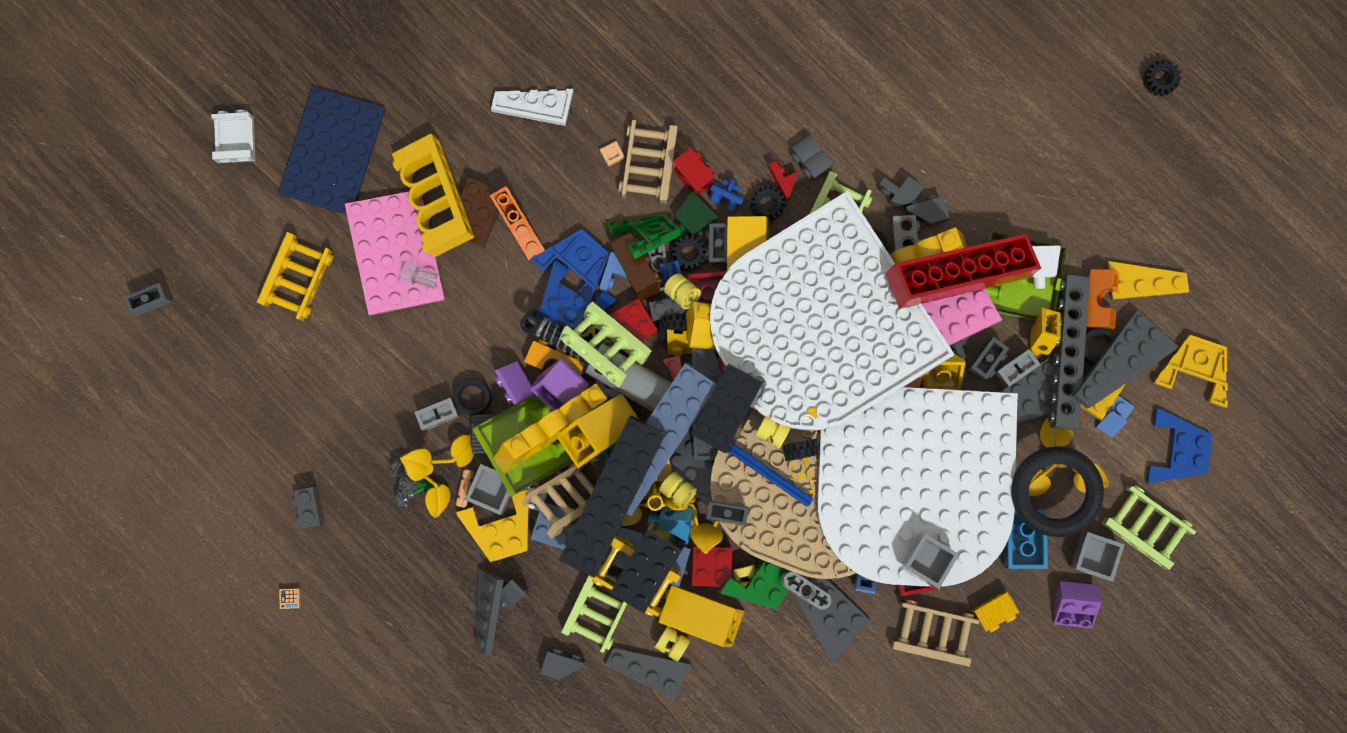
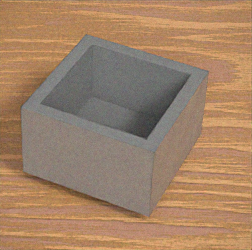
(488, 490)
(1097, 556)
(930, 561)

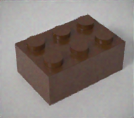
(480, 210)
(638, 270)

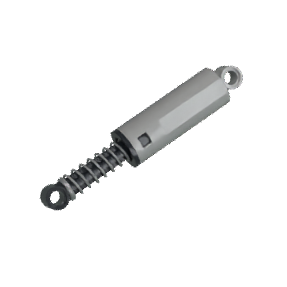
(639, 385)

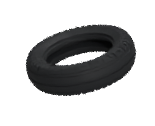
(1065, 526)

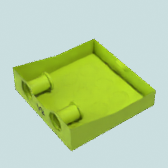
(1020, 295)
(510, 423)

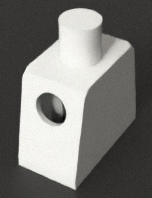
(1048, 258)

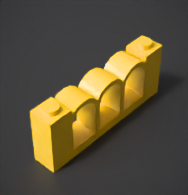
(410, 160)
(943, 242)
(544, 433)

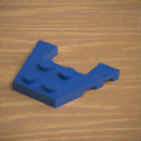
(581, 255)
(565, 305)
(1188, 450)

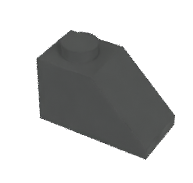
(512, 593)

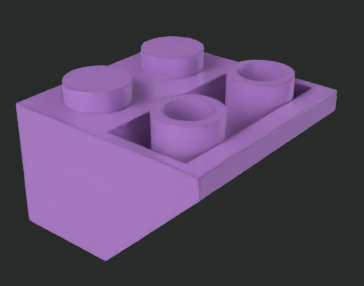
(515, 383)
(558, 385)
(1076, 604)

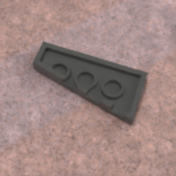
(488, 602)
(654, 672)

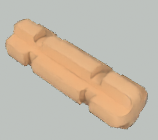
(464, 487)

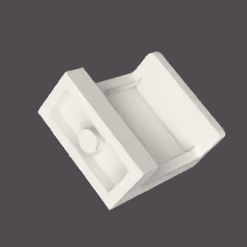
(234, 137)

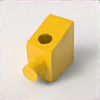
(1045, 340)

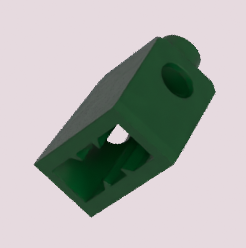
(694, 216)

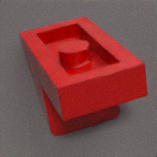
(784, 184)

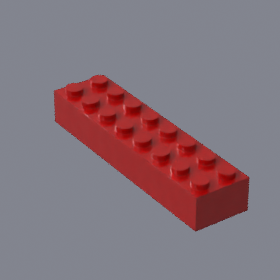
(962, 271)

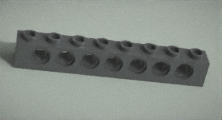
(1080, 288)

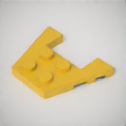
(1201, 360)
(503, 536)

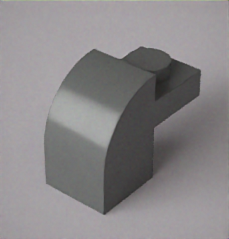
(900, 196)

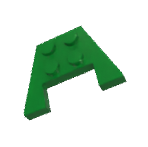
(651, 230)
(763, 587)

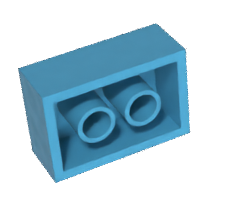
(1025, 547)

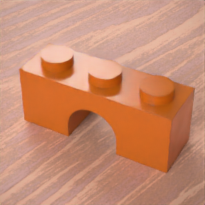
(1101, 282)

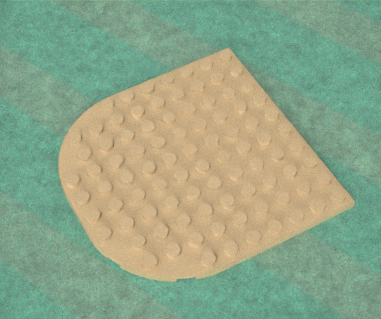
(777, 524)

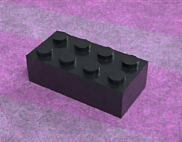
(728, 409)
(648, 567)

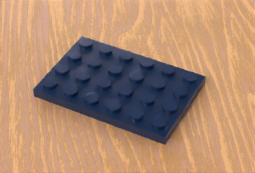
(332, 150)

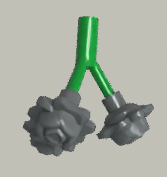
(407, 486)

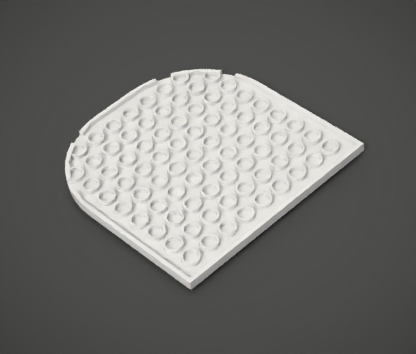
(822, 321)
(917, 467)

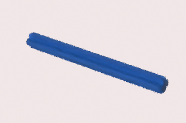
(771, 475)

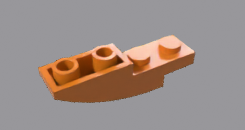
(517, 222)

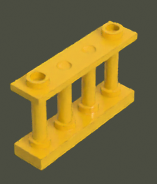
(284, 262)
(622, 545)

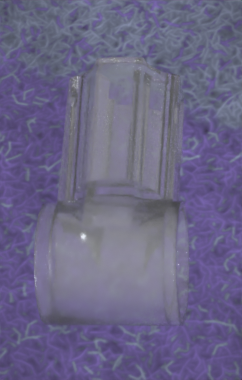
(414, 274)

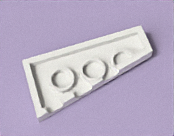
(537, 105)

